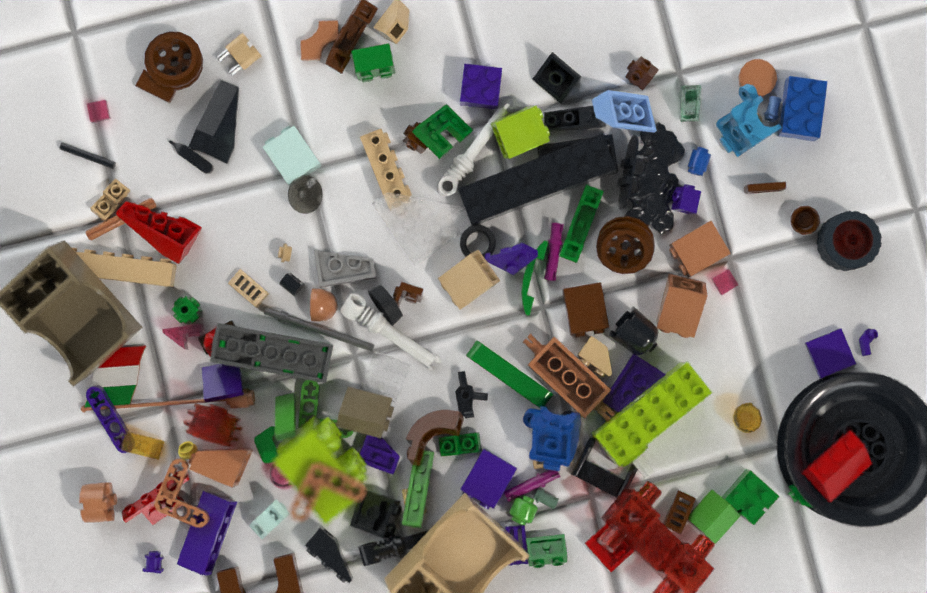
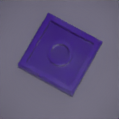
(830, 353)
(221, 382)

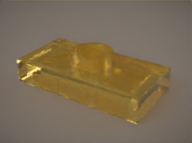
(142, 445)

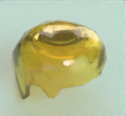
(747, 418)

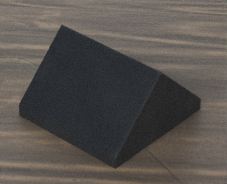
(557, 78)

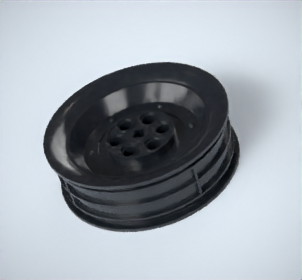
(898, 425)

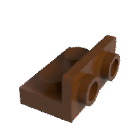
(410, 292)

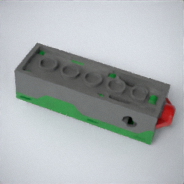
(268, 352)

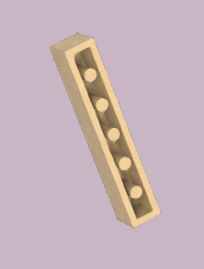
(129, 269)

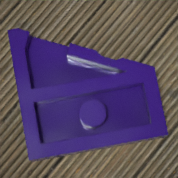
(379, 454)

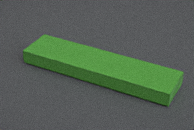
(285, 416)
(418, 491)

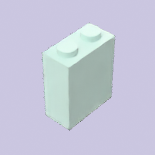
(291, 154)

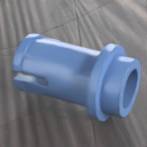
(772, 109)

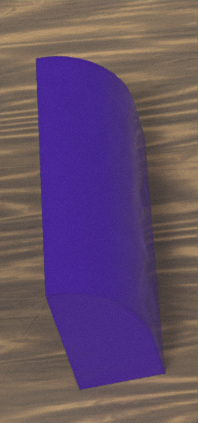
(204, 543)

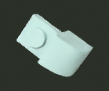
(269, 519)

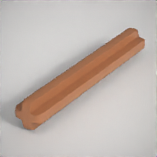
(114, 222)

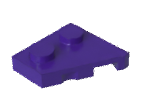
(513, 258)

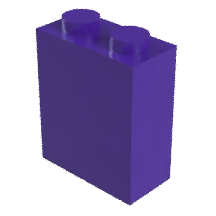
(488, 479)

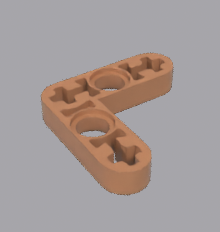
(317, 484)
(171, 497)

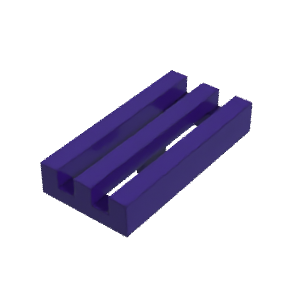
(515, 527)

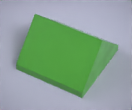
(713, 516)

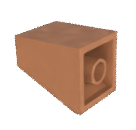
(681, 306)
(221, 464)

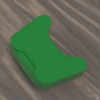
(266, 445)

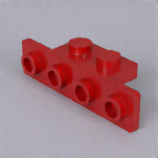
(146, 503)

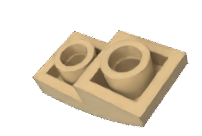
(110, 200)

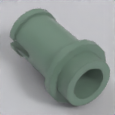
(545, 498)

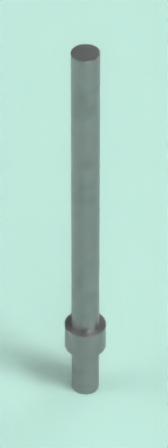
(285, 317)

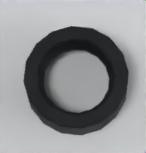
(477, 228)

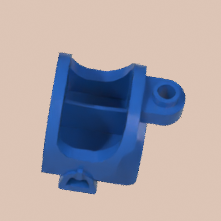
(553, 437)

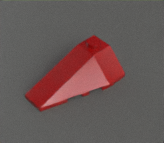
(166, 234)

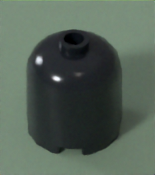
(635, 332)

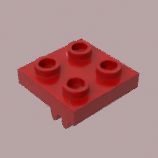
(609, 559)

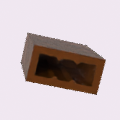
(585, 309)

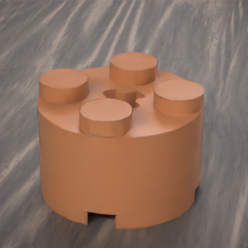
(97, 502)

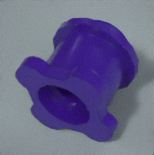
(153, 562)

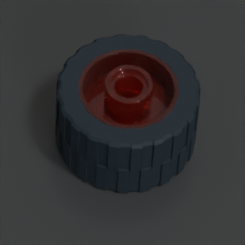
(849, 241)

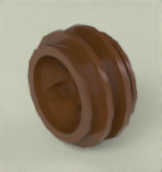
(179, 79)
(625, 229)

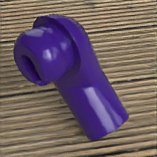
(865, 340)

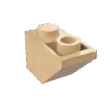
(393, 22)
(597, 355)

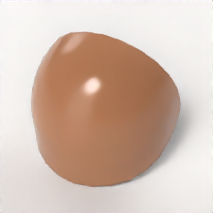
(322, 305)

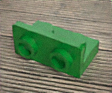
(547, 550)

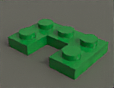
(444, 119)

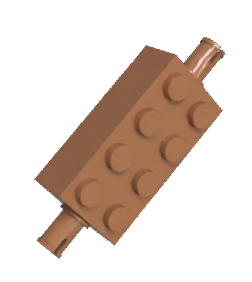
(569, 377)

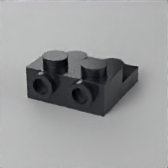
(376, 514)

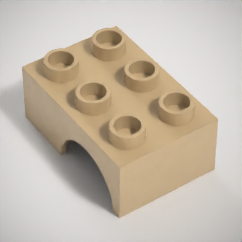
(457, 554)

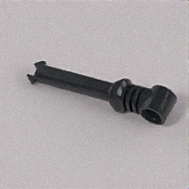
(396, 546)

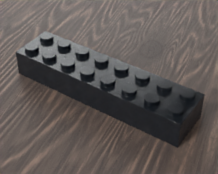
(537, 179)

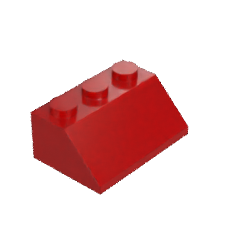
(838, 466)

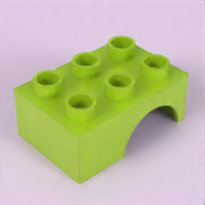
(321, 444)

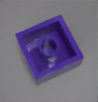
(480, 86)

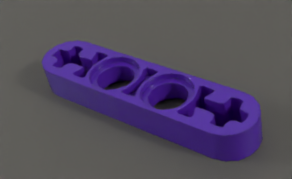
(107, 420)

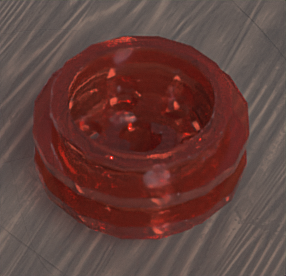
(213, 424)

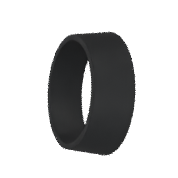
(385, 304)

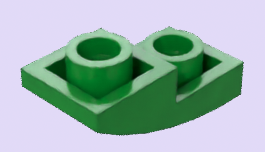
(460, 444)

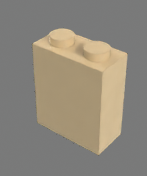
(468, 279)

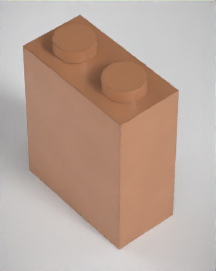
(699, 249)

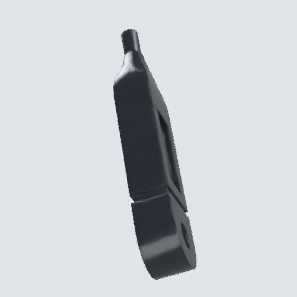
(193, 158)

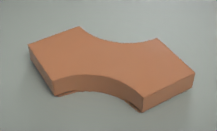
(313, 47)

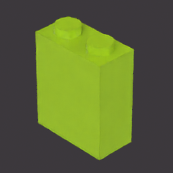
(520, 131)

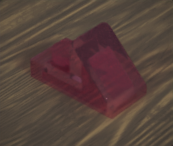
(178, 334)

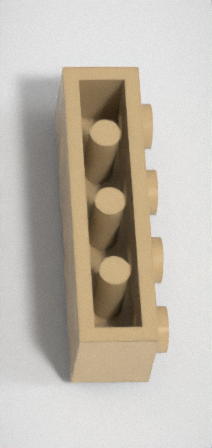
(383, 163)

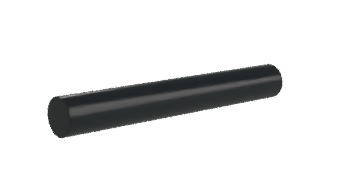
(87, 155)

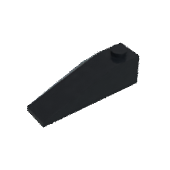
(217, 126)

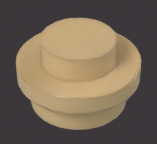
(284, 253)

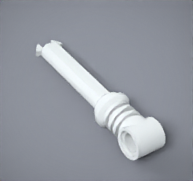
(464, 162)
(356, 308)

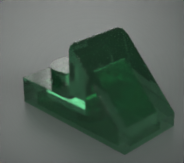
(690, 103)

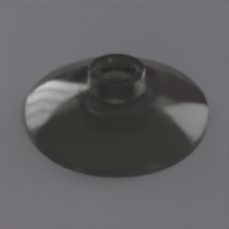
(312, 194)

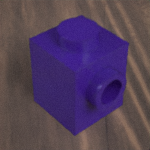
(686, 199)

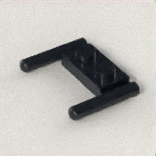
(599, 477)

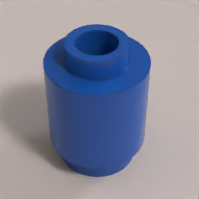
(699, 161)

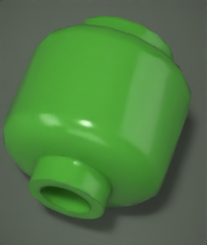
(523, 510)

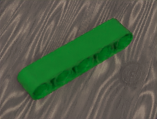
(509, 374)

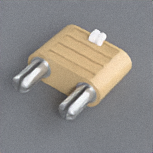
(242, 52)

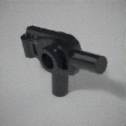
(466, 395)

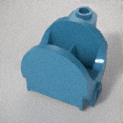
(742, 126)

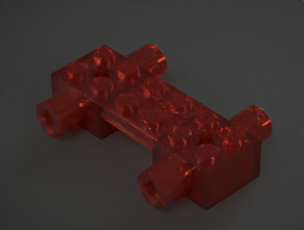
(655, 541)

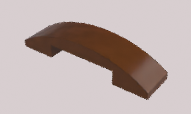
(349, 35)

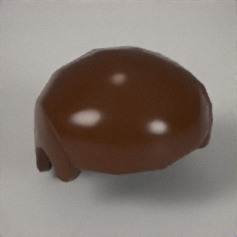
(805, 220)

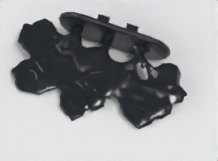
(656, 182)

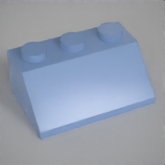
(624, 111)

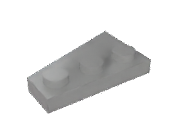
(342, 269)

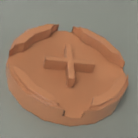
(760, 75)

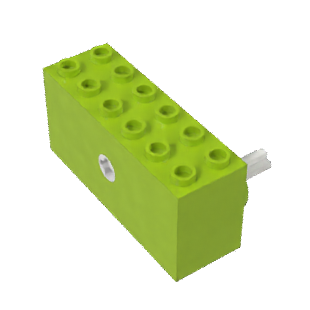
(650, 415)

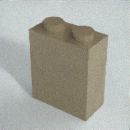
(365, 412)

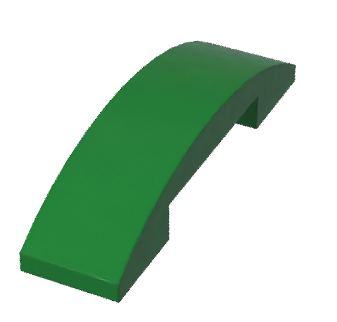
(581, 223)
(527, 301)

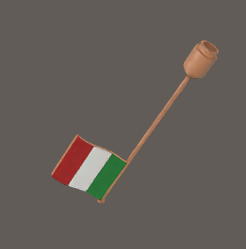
(120, 378)

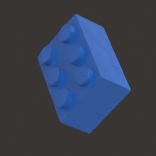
(802, 108)

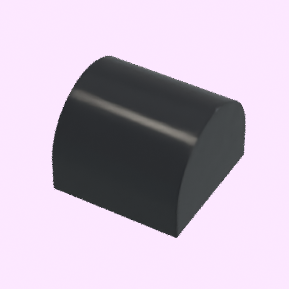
(291, 284)

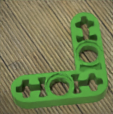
(304, 391)

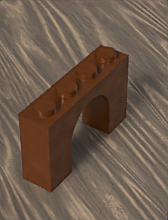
(286, 570)

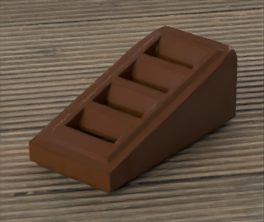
(682, 522)

